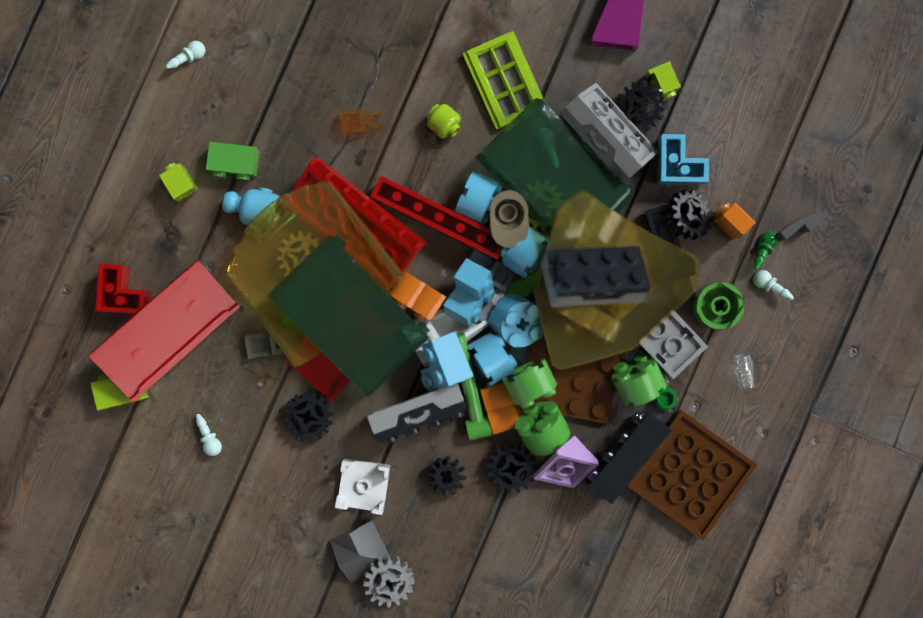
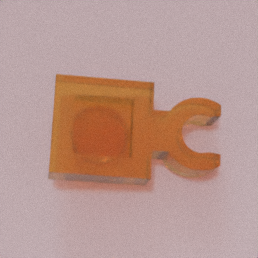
(355, 121)

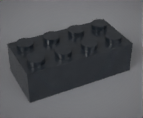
(627, 456)

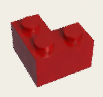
(114, 292)

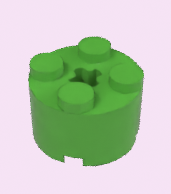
(731, 305)
(638, 380)
(530, 382)
(542, 428)

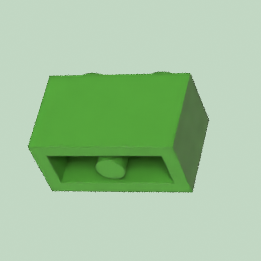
(232, 160)

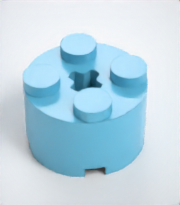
(477, 198)
(526, 254)
(516, 320)
(491, 359)

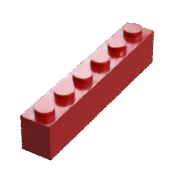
(436, 217)

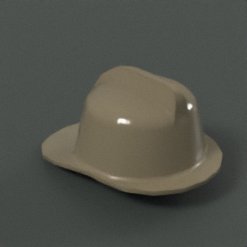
(509, 218)

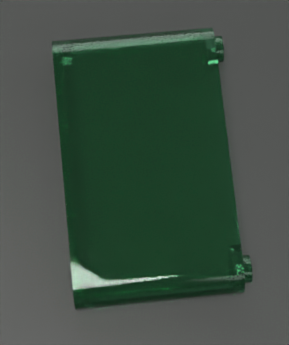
(549, 164)
(348, 315)

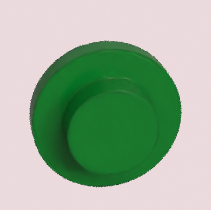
(666, 399)

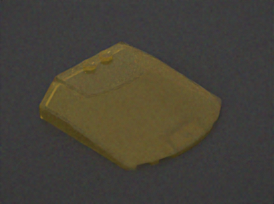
(283, 238)

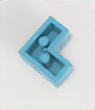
(674, 167)
(472, 292)
(446, 363)

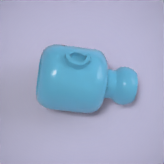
(249, 204)

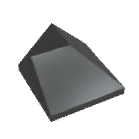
(358, 549)

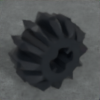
(454, 475)

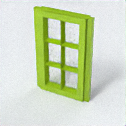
(502, 78)

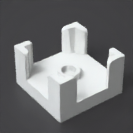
(363, 485)

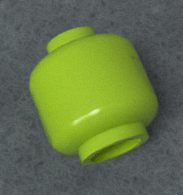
(443, 121)

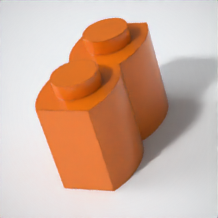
(733, 220)
(418, 297)
(500, 407)

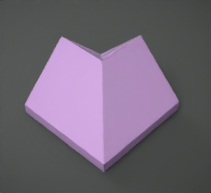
(568, 465)

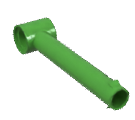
(478, 425)

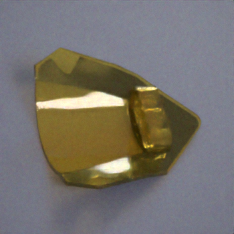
(604, 330)

